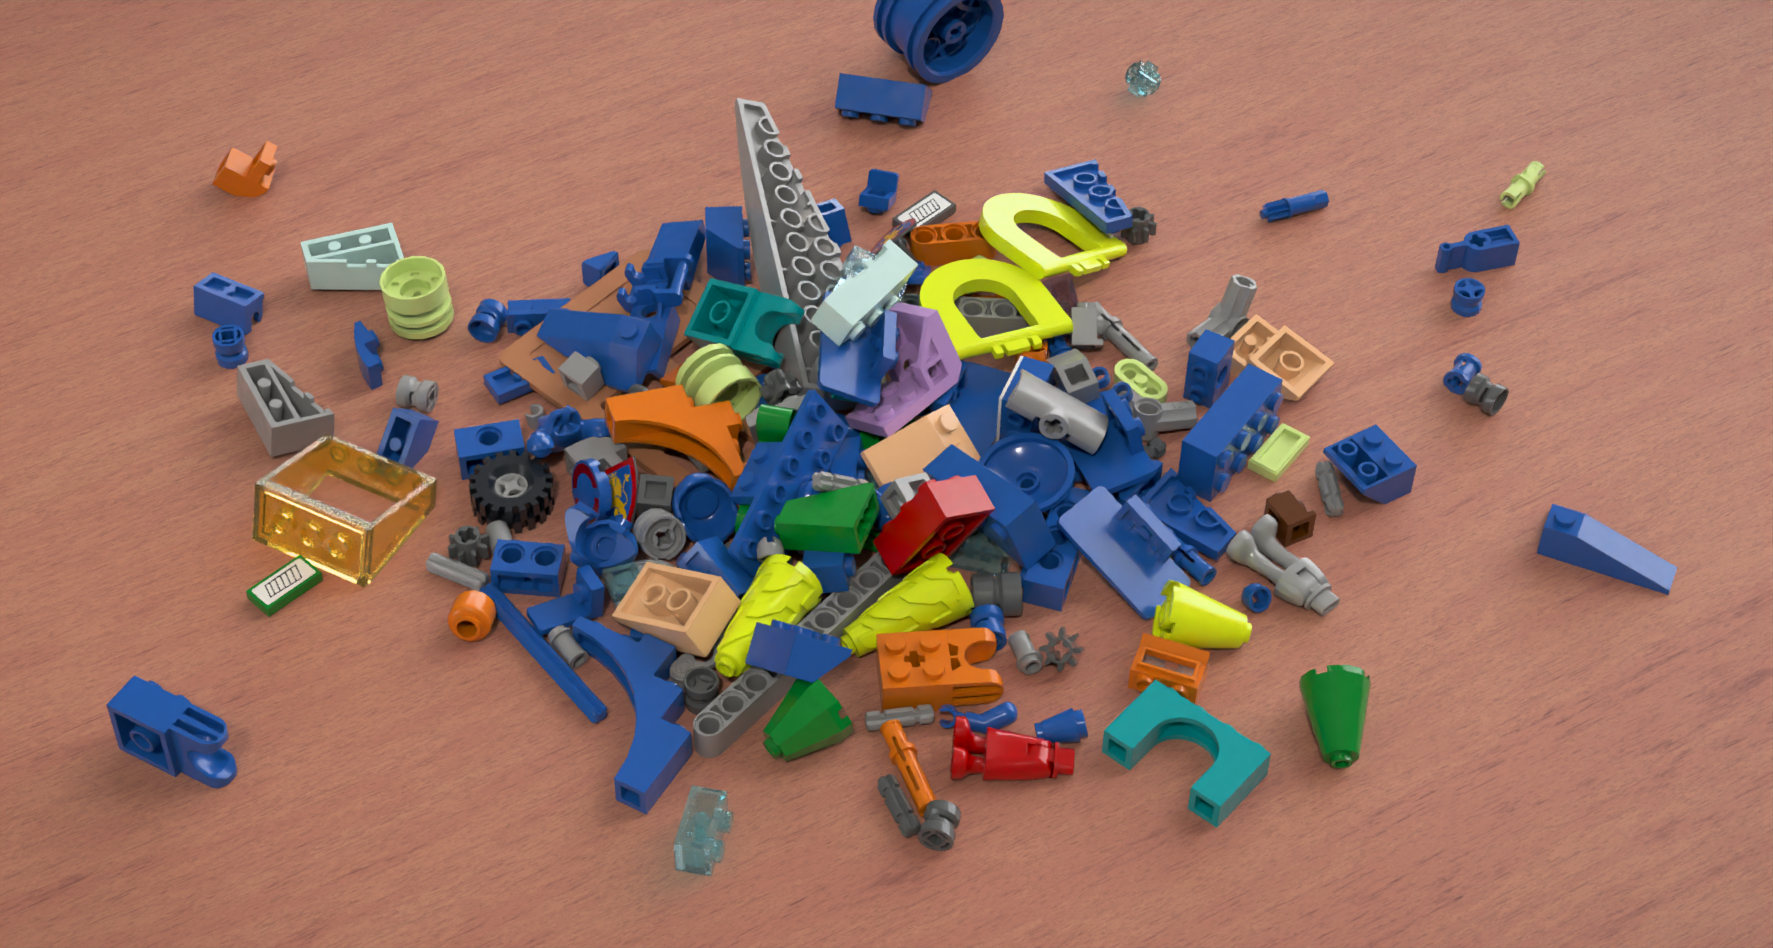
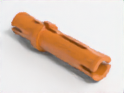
(898, 743)

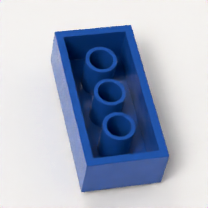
(1230, 432)

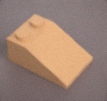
(916, 446)
(678, 607)

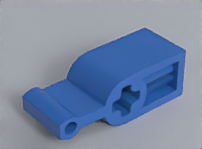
(1480, 251)

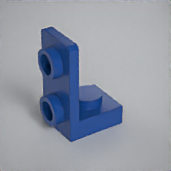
(584, 602)

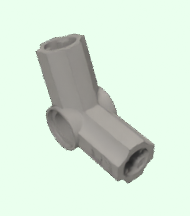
(1231, 312)
(1161, 416)

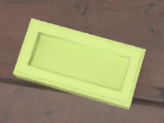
(1278, 452)

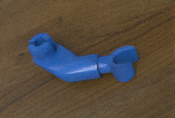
(997, 717)

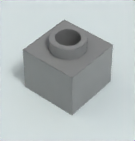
(581, 375)

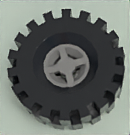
(512, 491)

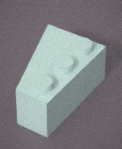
(351, 258)
(865, 297)

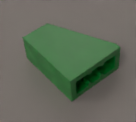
(829, 520)

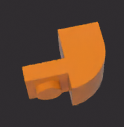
(246, 175)

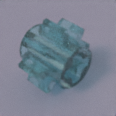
(1143, 78)

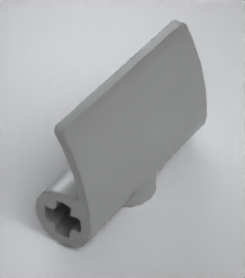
(1058, 412)

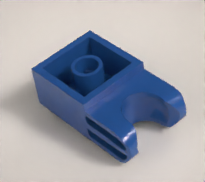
(171, 733)

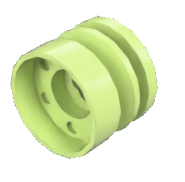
(417, 297)
(719, 376)

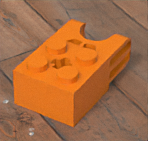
(936, 668)

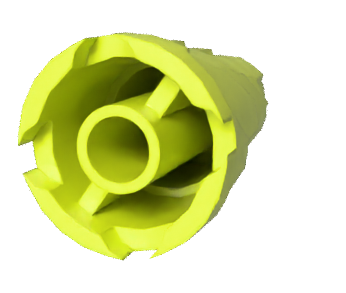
(777, 594)
(920, 602)

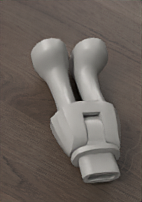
(1301, 580)

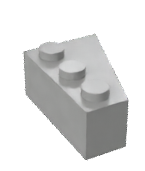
(279, 410)

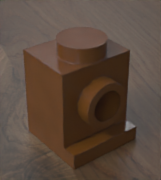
(1292, 518)

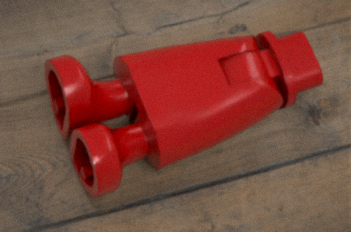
(1006, 755)

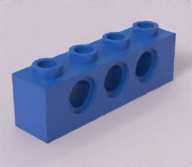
(1051, 576)

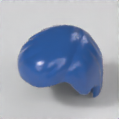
(704, 507)

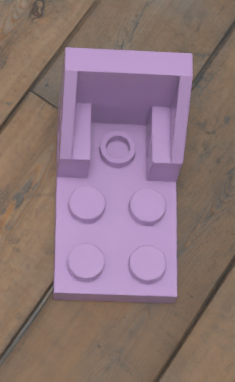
(930, 373)

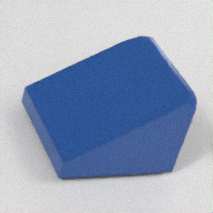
(598, 266)

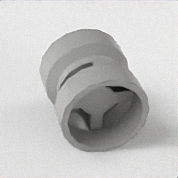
(417, 393)

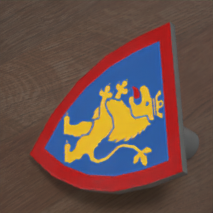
(895, 236)
(624, 489)

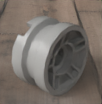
(660, 521)

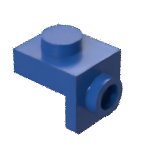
(880, 191)

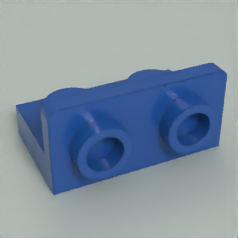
(527, 314)

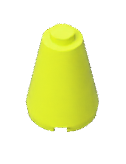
(1198, 620)

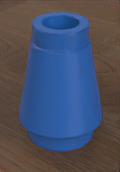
(1063, 727)

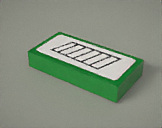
(284, 585)

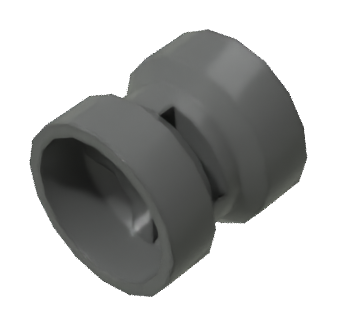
(1486, 394)
(700, 688)
(939, 825)

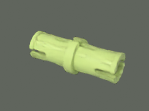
(1522, 184)

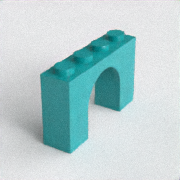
(1165, 715)

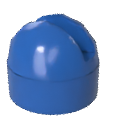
(1261, 595)

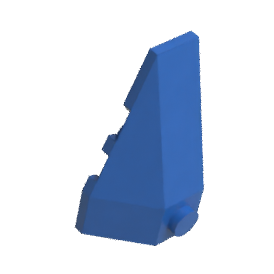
(616, 341)
(1596, 547)

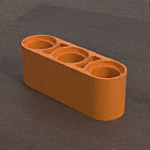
(949, 243)

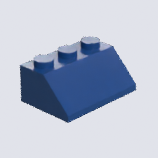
(882, 99)

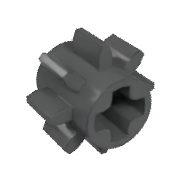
(1142, 226)
(779, 386)
(468, 545)
(1055, 655)

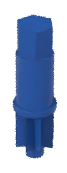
(1292, 206)

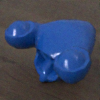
(562, 430)

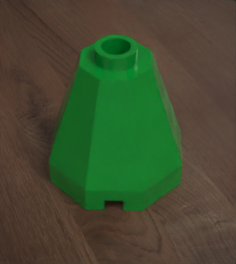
(805, 722)

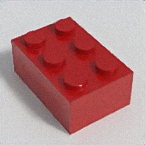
(933, 522)

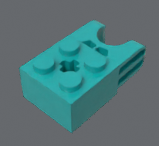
(742, 321)

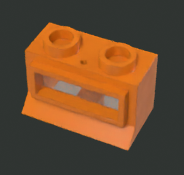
(1170, 664)

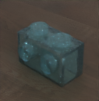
(702, 830)

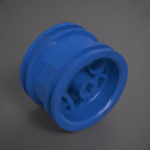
(939, 35)

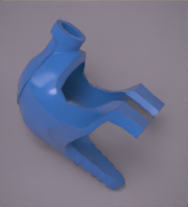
(601, 543)

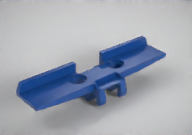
(661, 284)

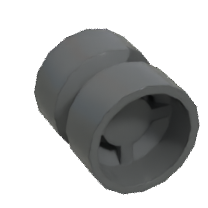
(1001, 591)

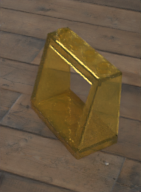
(328, 536)

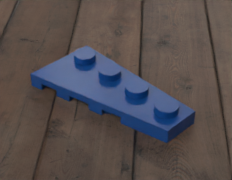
(1091, 195)

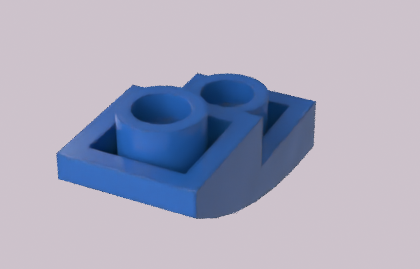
(368, 359)

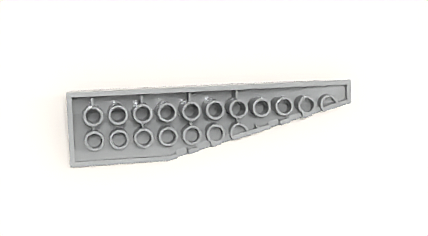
(787, 241)

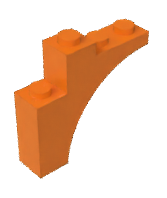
(672, 421)

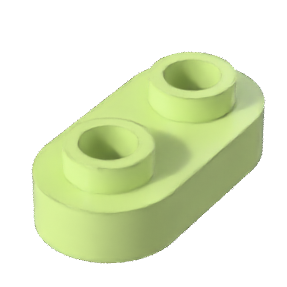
(1141, 379)

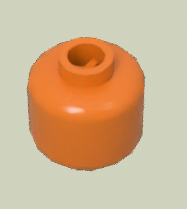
(471, 615)

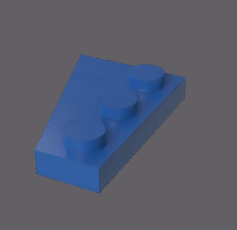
(1188, 517)

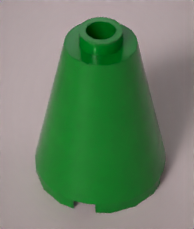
(1337, 711)

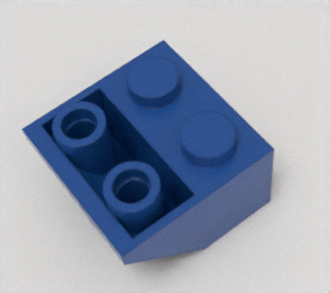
(726, 245)
(1373, 464)
(795, 651)

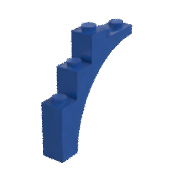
(644, 673)

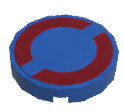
(591, 487)

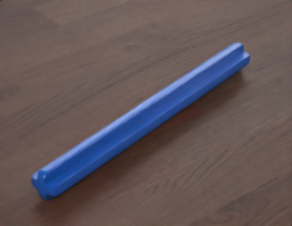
(546, 656)

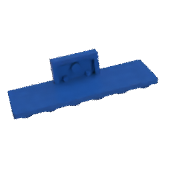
(779, 470)

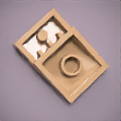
(1280, 354)

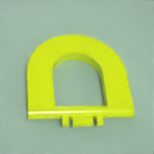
(1000, 230)
(1007, 280)

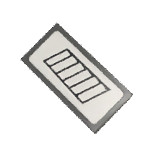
(927, 211)

